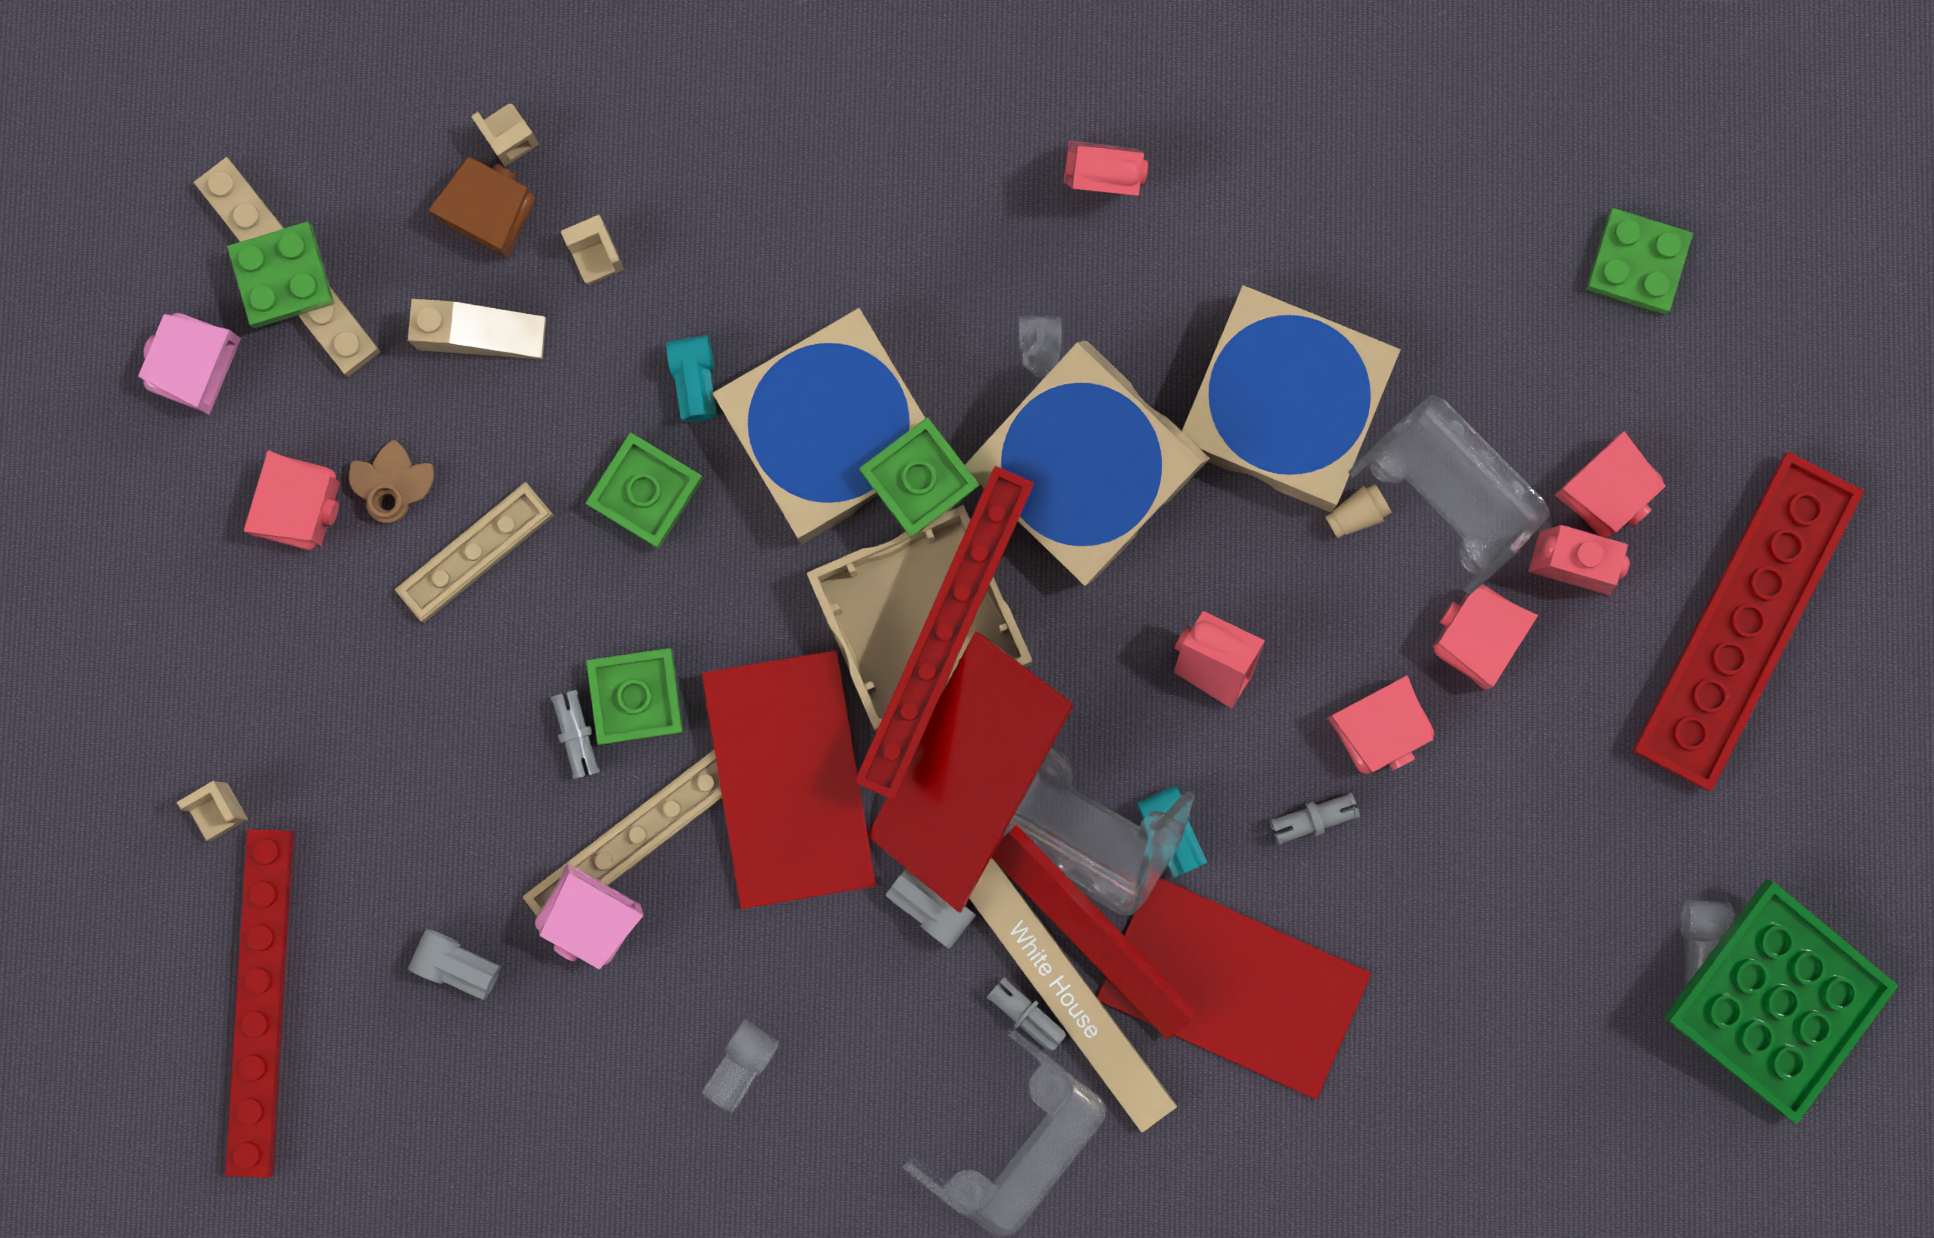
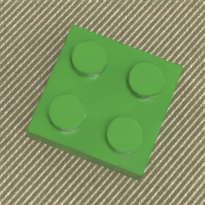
(1639, 261)
(280, 275)
(919, 477)
(644, 490)
(635, 696)

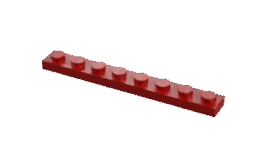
(944, 633)
(259, 1004)

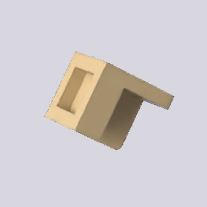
(507, 133)
(592, 249)
(214, 809)

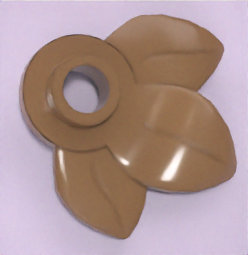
(391, 476)

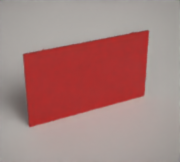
(970, 770)
(788, 779)
(1254, 988)

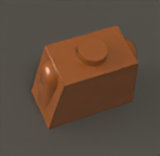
(485, 205)

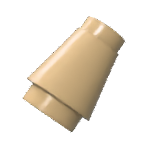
(1359, 511)

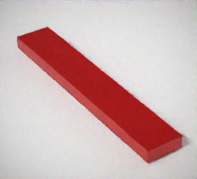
(1093, 933)

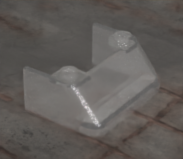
(1462, 482)
(1093, 844)
(1070, 1122)

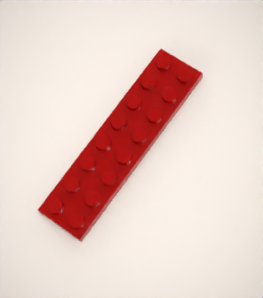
(1747, 621)

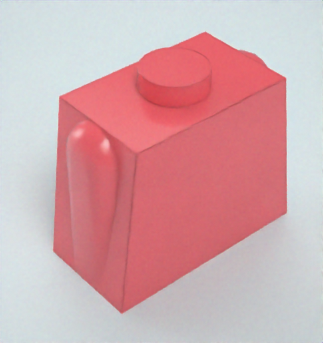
(1105, 168)
(1613, 488)
(293, 502)
(1580, 559)
(1482, 635)
(1217, 657)
(1383, 727)

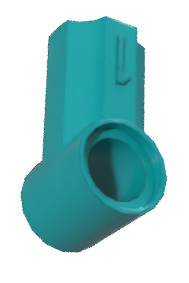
(691, 366)
(1189, 853)

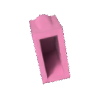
(188, 360)
(586, 918)

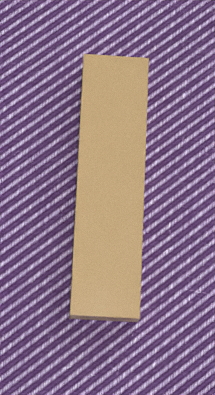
(474, 552)

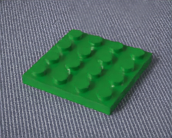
(1780, 1001)

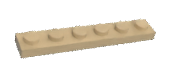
(250, 218)

